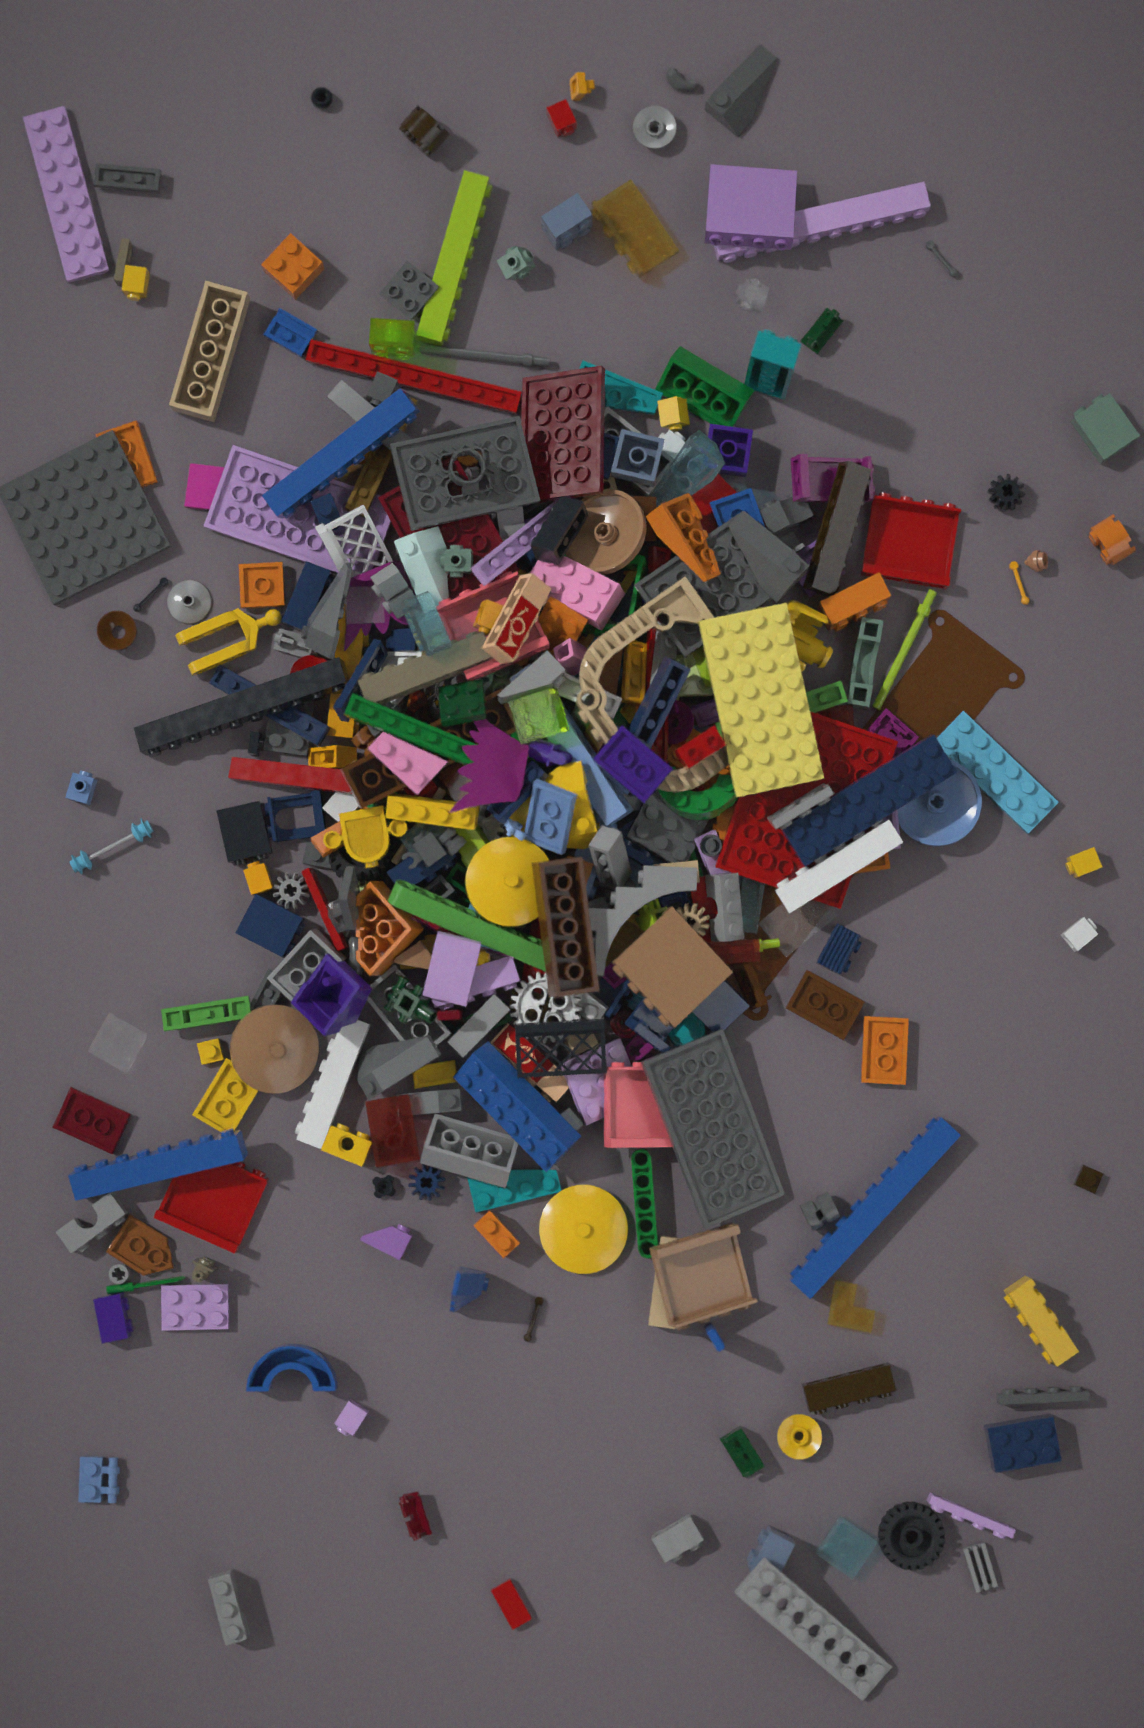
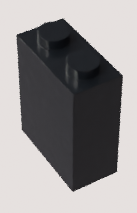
(244, 833)

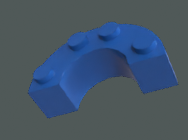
(292, 1357)

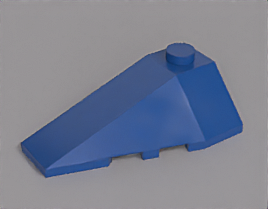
(467, 1287)

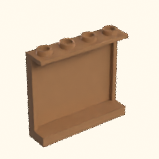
(671, 968)
(702, 1276)

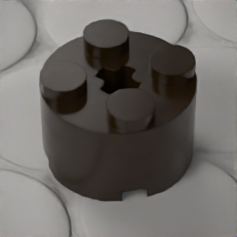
(423, 129)

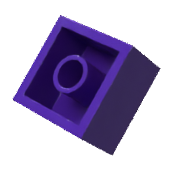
(734, 447)

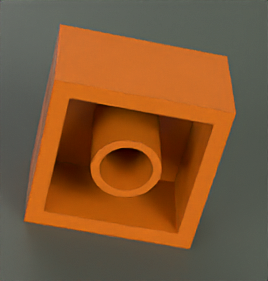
(293, 266)

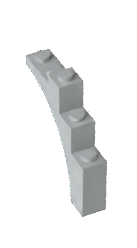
(655, 882)

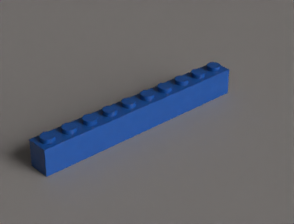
(874, 1207)

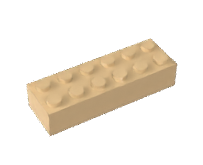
(209, 351)

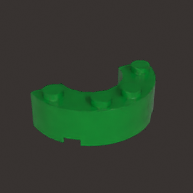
(702, 804)

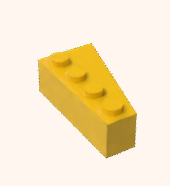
(1040, 1321)

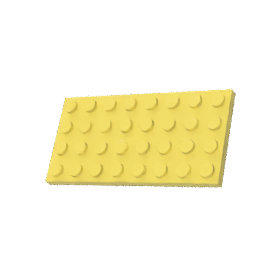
(761, 699)

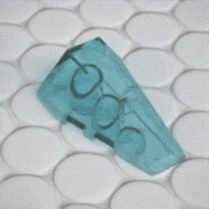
(691, 469)

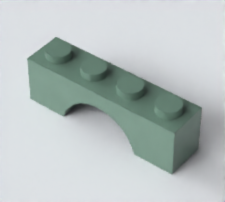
(864, 663)

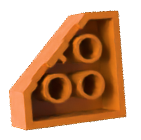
(381, 929)

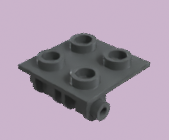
(409, 290)

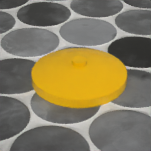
(502, 881)
(583, 1229)

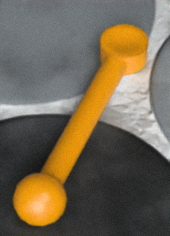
(1013, 566)

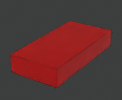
(511, 1604)

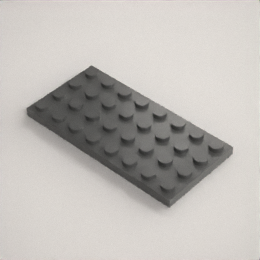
(713, 1128)

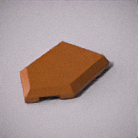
(141, 1247)

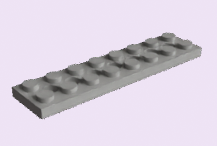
(813, 1614)

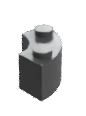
(786, 514)

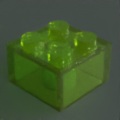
(393, 338)
(539, 716)

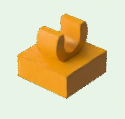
(580, 86)

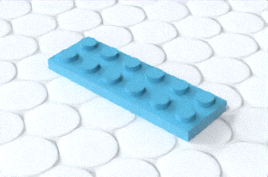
(997, 772)

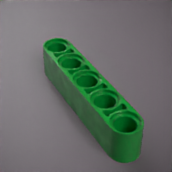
(639, 1192)

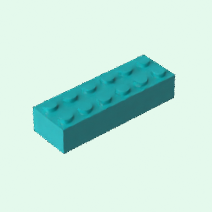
(772, 364)

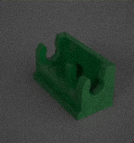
(742, 1452)

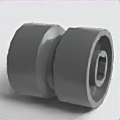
(827, 1207)

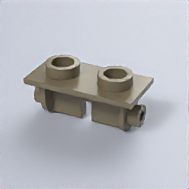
(203, 1268)

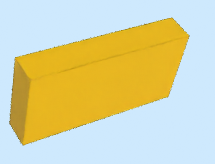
(435, 1074)

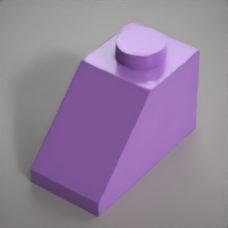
(389, 1240)

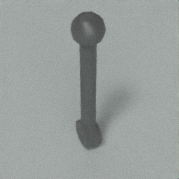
(930, 246)

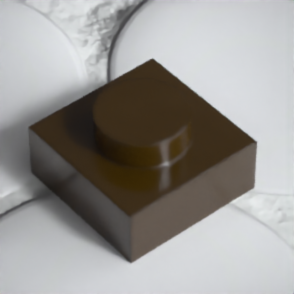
(1088, 1179)

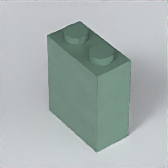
(1104, 427)

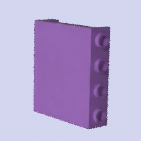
(751, 207)

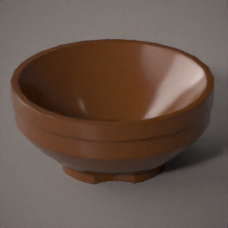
(109, 622)

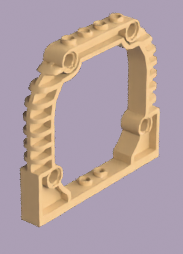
(680, 605)

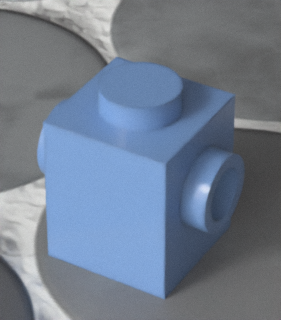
(84, 795)

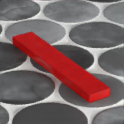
(288, 775)

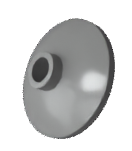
(654, 117)
(191, 612)

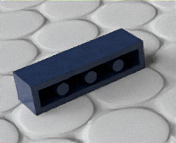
(658, 701)

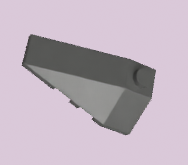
(770, 559)
(392, 1062)

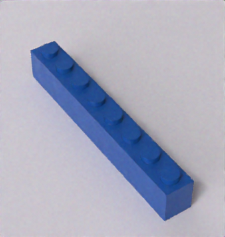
(341, 453)
(158, 1164)

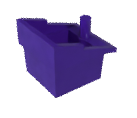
(332, 996)

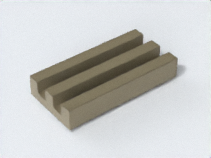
(123, 259)

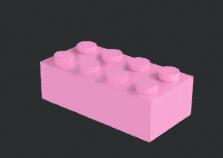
(581, 589)

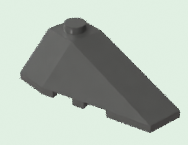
(739, 95)
(322, 626)

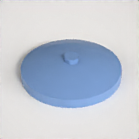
(943, 812)

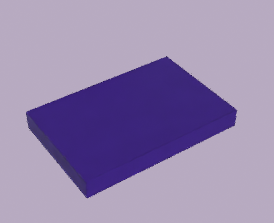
(632, 764)

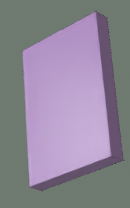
(452, 968)

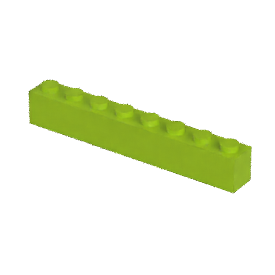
(453, 258)

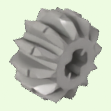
(287, 897)

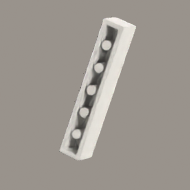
(838, 866)
(332, 1084)

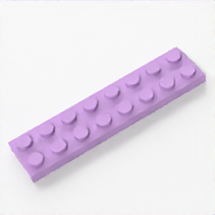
(66, 194)

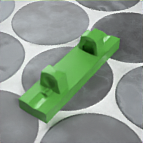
(205, 1013)

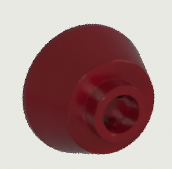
(622, 1030)

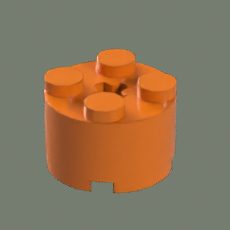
(1112, 540)

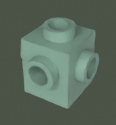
(516, 263)
(465, 562)

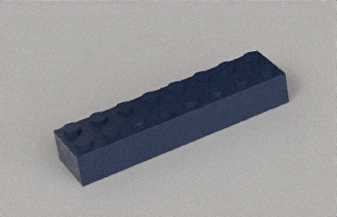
(869, 800)

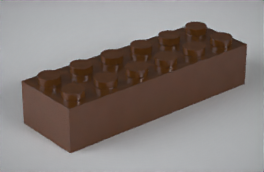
(565, 926)

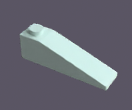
(422, 561)

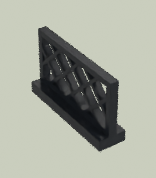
(556, 1028)

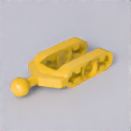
(250, 629)

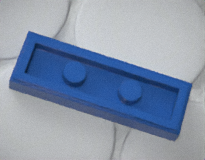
(715, 1337)

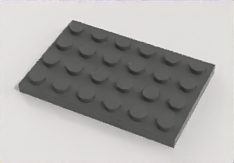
(729, 593)

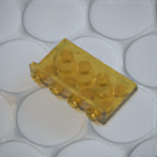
(634, 229)

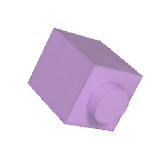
(351, 1418)

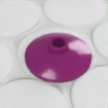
(683, 713)

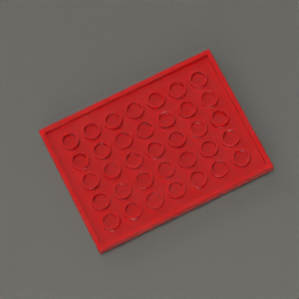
(760, 850)

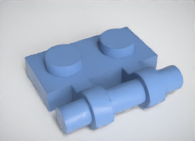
(91, 1479)

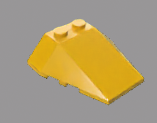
(583, 825)

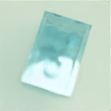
(426, 624)

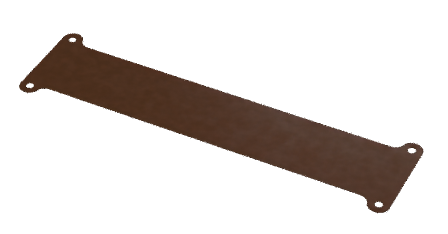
(948, 677)

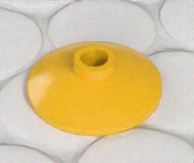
(800, 1448)

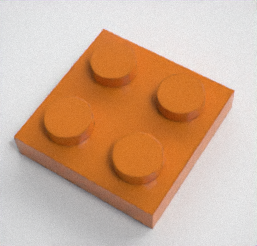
(261, 585)

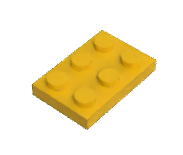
(225, 1099)

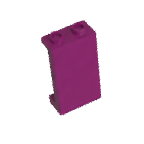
(815, 476)

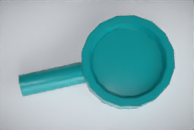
(687, 1030)

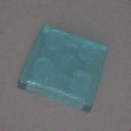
(846, 1547)

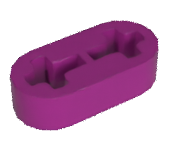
(643, 1051)

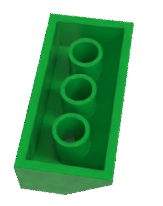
(706, 388)

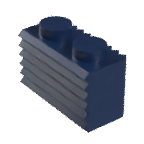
(839, 949)

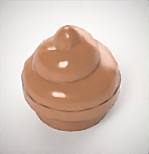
(1037, 561)

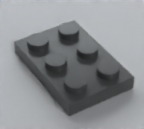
(283, 740)

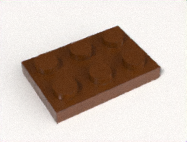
(825, 1005)

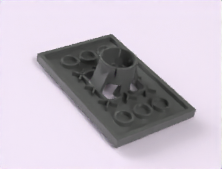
(502, 461)

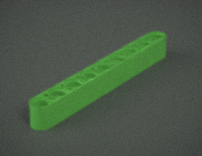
(467, 923)

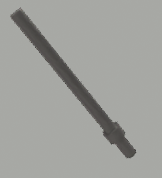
(526, 359)

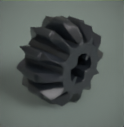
(999, 488)

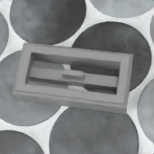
(985, 1586)

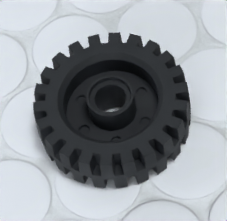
(340, 859)
(916, 1553)

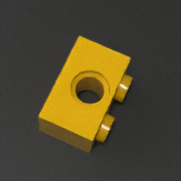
(333, 1144)

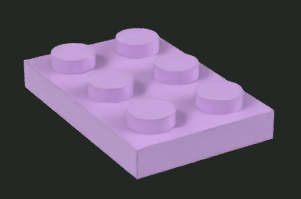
(195, 1307)

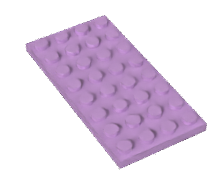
(245, 515)

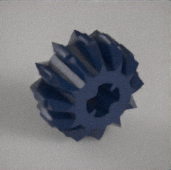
(426, 1190)

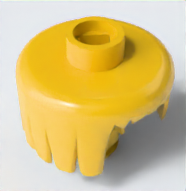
(807, 645)

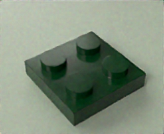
(462, 702)

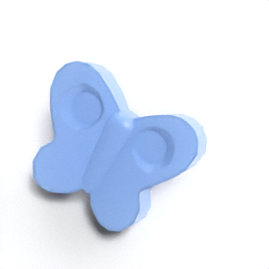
(514, 828)

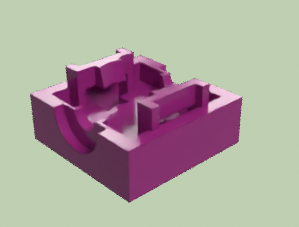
(882, 727)

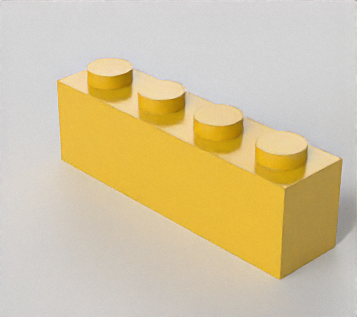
(430, 811)

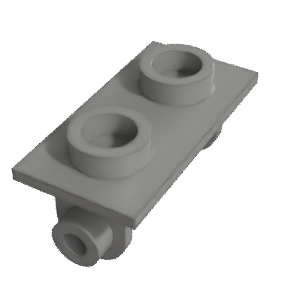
(291, 643)

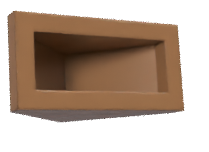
(416, 956)

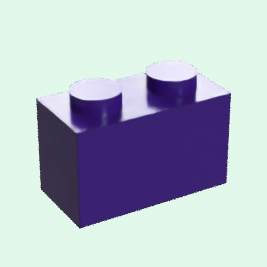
(113, 1317)

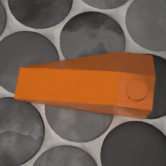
(680, 529)

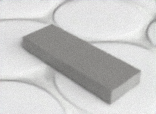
(478, 1025)

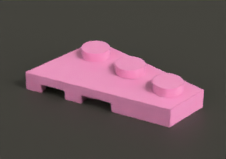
(406, 761)

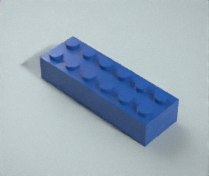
(517, 1106)

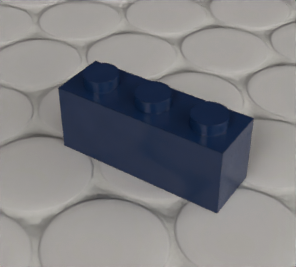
(307, 595)

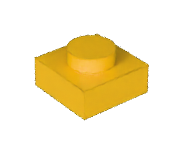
(210, 1051)

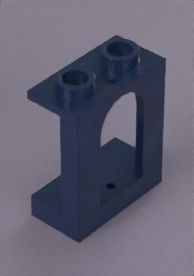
(276, 804)

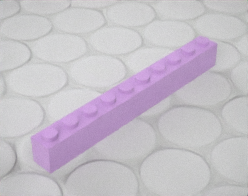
(846, 216)

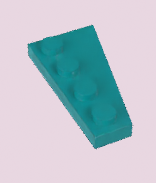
(627, 394)
(520, 1187)

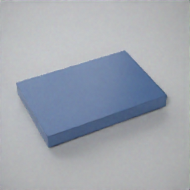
(550, 816)

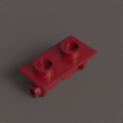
(412, 1506)

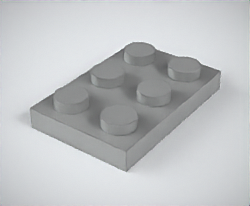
(801, 806)

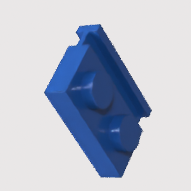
(290, 332)

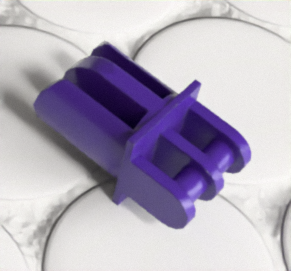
(548, 753)

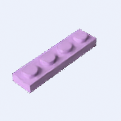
(961, 1513)

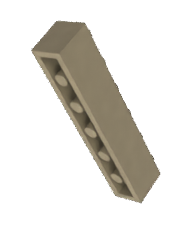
(424, 671)

